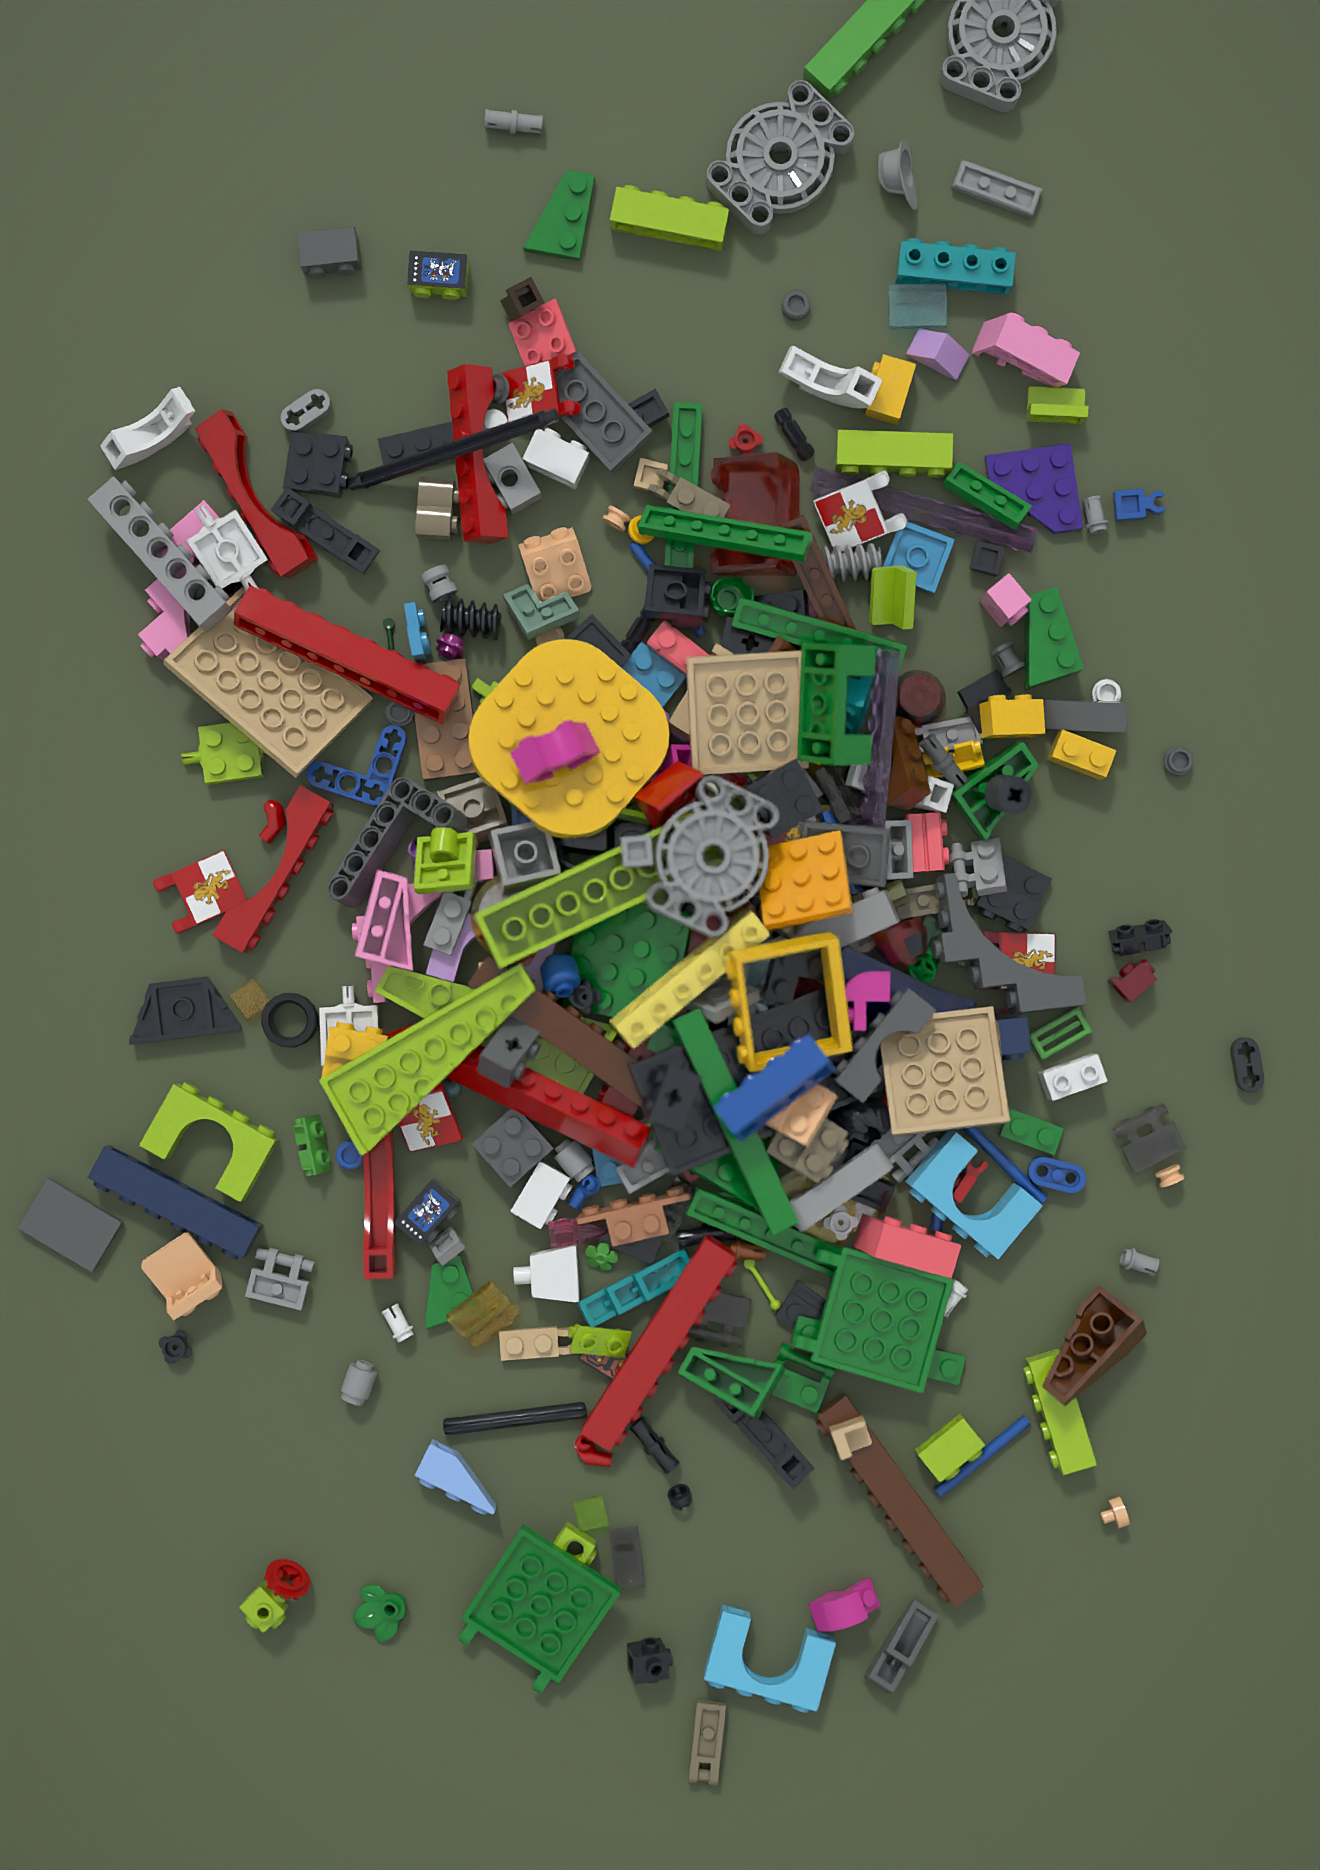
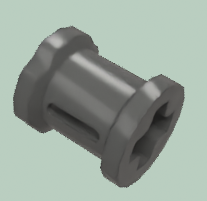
(1007, 659)

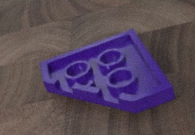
(1044, 480)

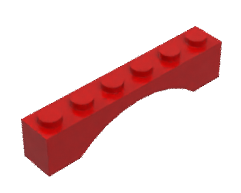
(226, 443)
(481, 511)
(243, 923)
(380, 1212)

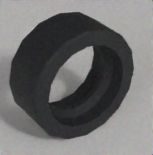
(274, 1004)

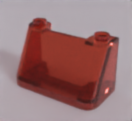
(762, 491)

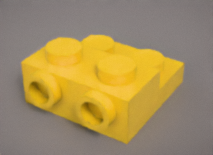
(348, 1044)

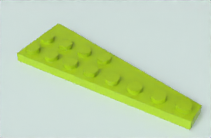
(428, 995)
(398, 1074)

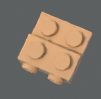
(804, 1116)

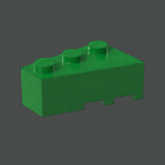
(1048, 641)
(970, 797)
(734, 1379)

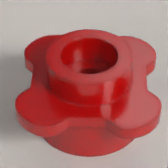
(745, 432)

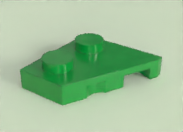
(447, 1290)

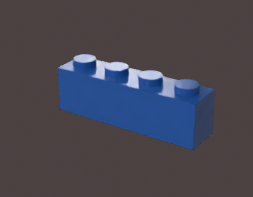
(774, 1087)

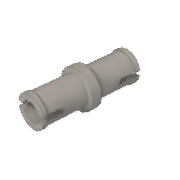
(513, 121)

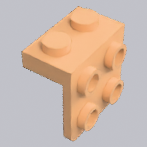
(555, 564)
(183, 1275)

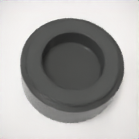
(795, 305)

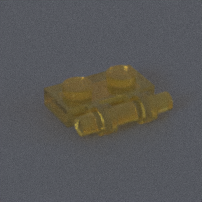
(478, 1310)

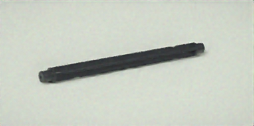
(453, 449)

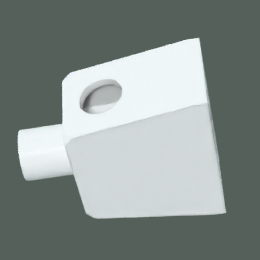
(552, 1274)

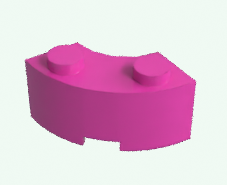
(565, 746)

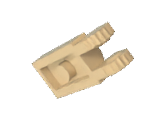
(532, 1343)

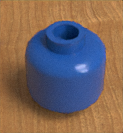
(560, 974)

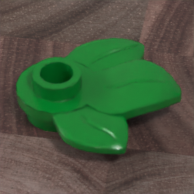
(376, 1613)

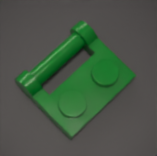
(798, 1387)

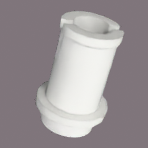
(956, 1294)
(399, 1324)

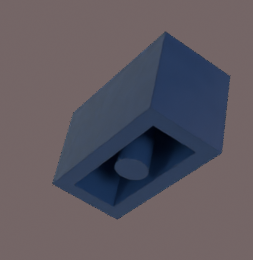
(1013, 1037)

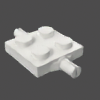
(226, 549)
(347, 1013)

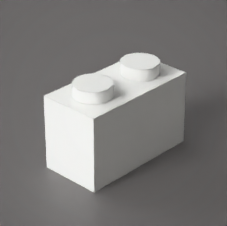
(556, 457)
(541, 1194)

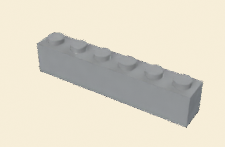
(868, 917)

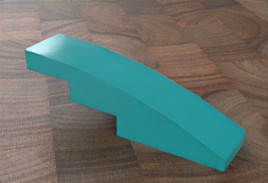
(632, 1289)

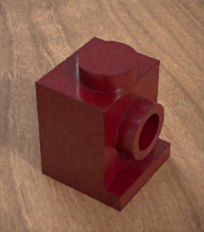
(1133, 980)

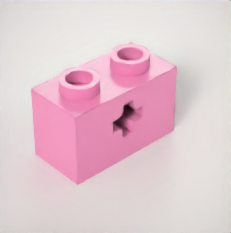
(1006, 601)

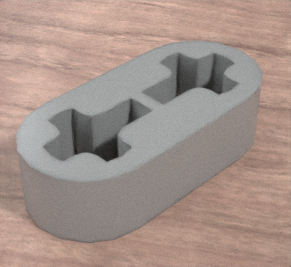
(302, 405)

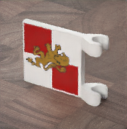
(853, 513)

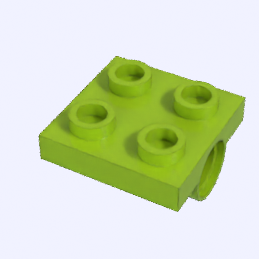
(445, 861)

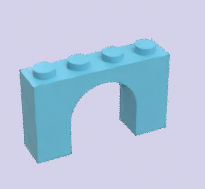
(991, 1230)
(798, 1686)

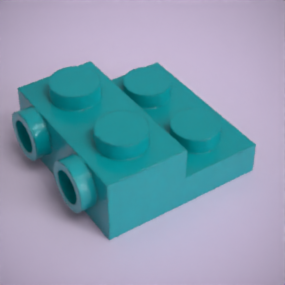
(857, 702)

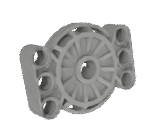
(994, 59)
(775, 129)
(733, 835)

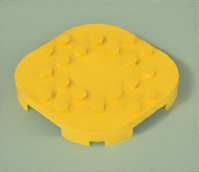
(581, 685)

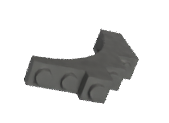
(991, 968)

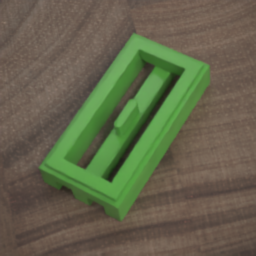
(1039, 1044)

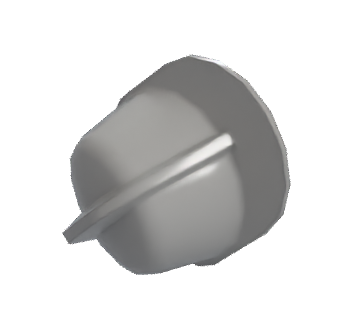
(896, 172)

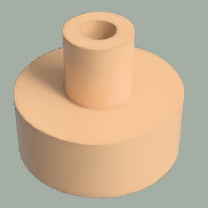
(1116, 1513)

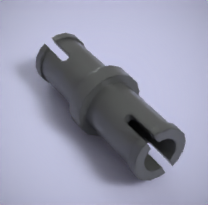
(943, 761)

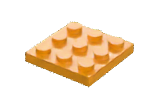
(805, 881)

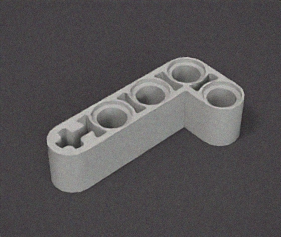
(839, 1186)

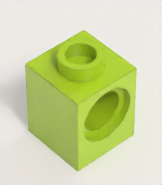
(571, 1533)

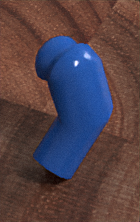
(587, 1187)

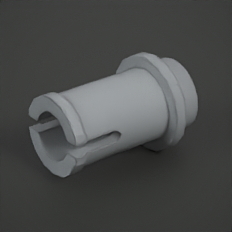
(1095, 515)
(1138, 1261)

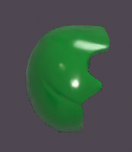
(726, 593)

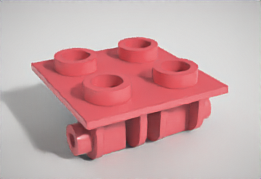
(542, 334)

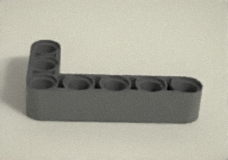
(388, 835)

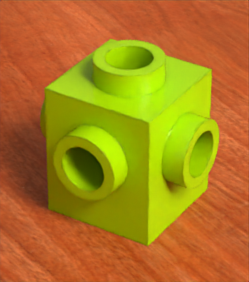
(264, 1609)

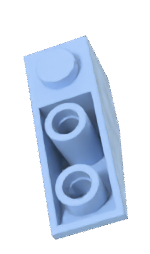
(451, 1473)

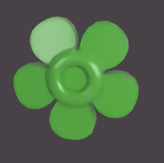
(601, 1255)

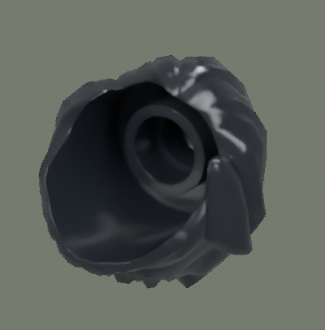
(863, 1120)

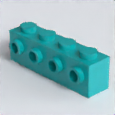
(957, 267)

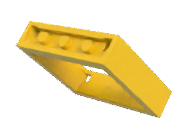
(835, 993)

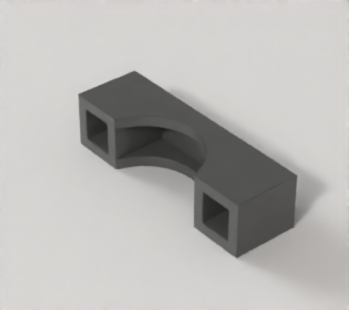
(859, 1072)

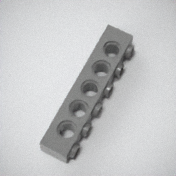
(109, 502)

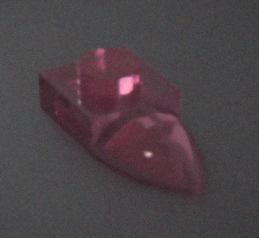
(568, 1232)

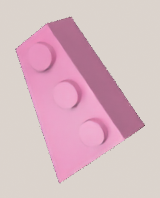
(1027, 348)
(386, 925)

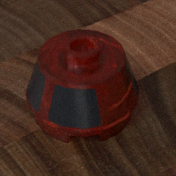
(919, 697)
(901, 942)

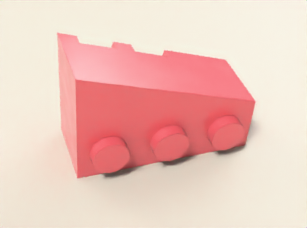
(907, 1245)

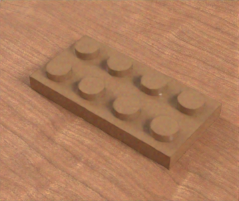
(446, 747)

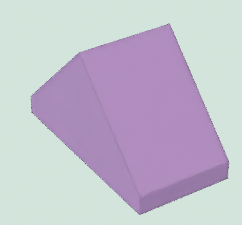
(938, 352)

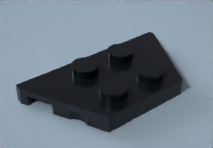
(183, 1011)

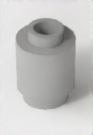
(574, 1159)
(358, 1382)

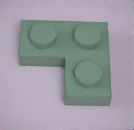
(540, 617)

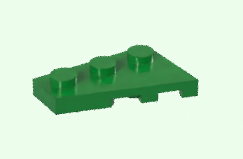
(564, 219)

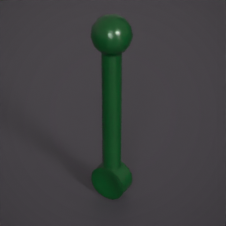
(389, 624)

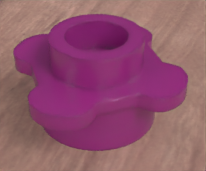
(450, 646)

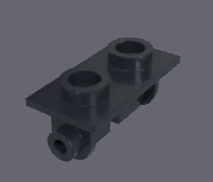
(1153, 934)

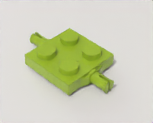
(226, 755)

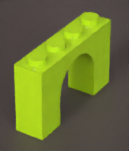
(250, 1143)

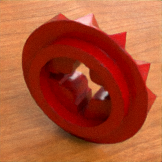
(289, 1571)

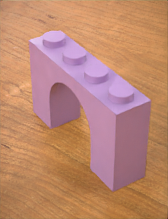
(448, 966)

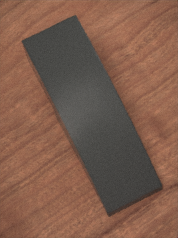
(1085, 715)
(901, 1647)

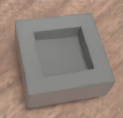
(636, 851)
(447, 1245)

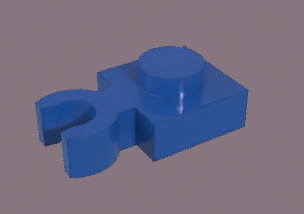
(1133, 505)

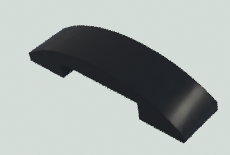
(325, 531)
(772, 1443)

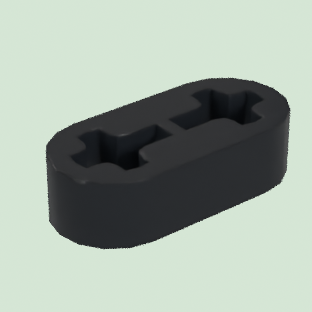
(1240, 1066)

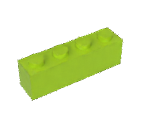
(669, 217)
(894, 452)
(1061, 1423)

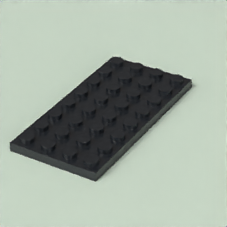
(770, 1029)

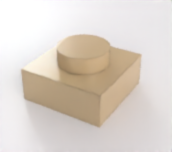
(647, 474)

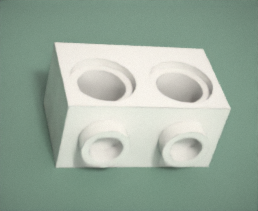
(1072, 1077)

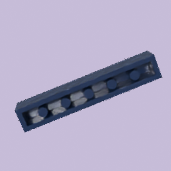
(174, 1201)

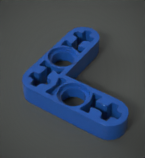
(373, 776)

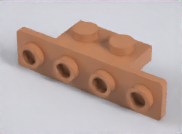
(637, 1218)

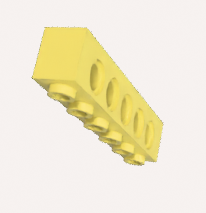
(686, 979)

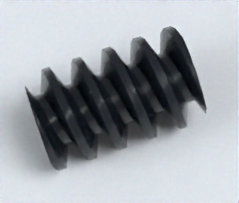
(471, 618)
(1013, 787)

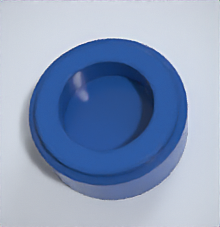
(348, 1156)

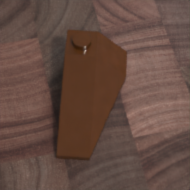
(1095, 1343)

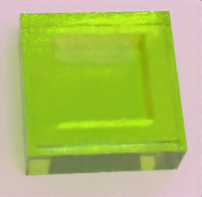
(591, 1513)

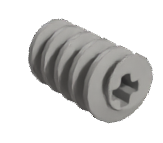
(851, 562)

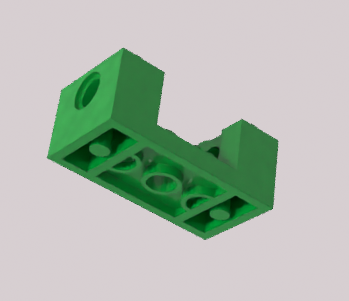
(825, 677)

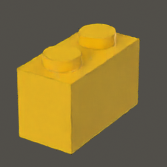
(893, 389)
(1012, 717)
(1081, 755)

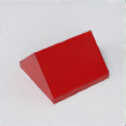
(668, 793)

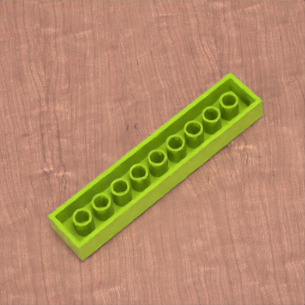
(574, 900)

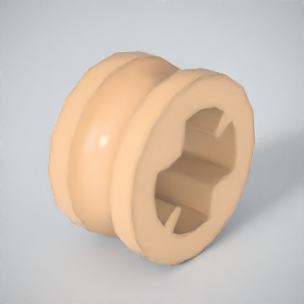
(616, 518)
(1169, 1175)

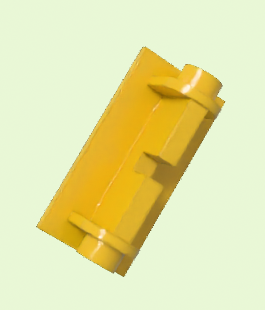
(967, 757)

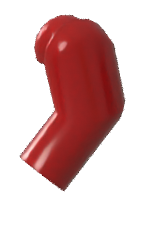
(275, 818)
(589, 1453)

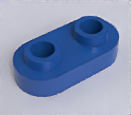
(1055, 1174)

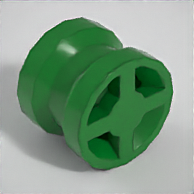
(920, 970)

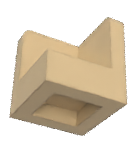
(850, 1436)

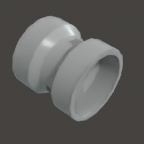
(439, 583)

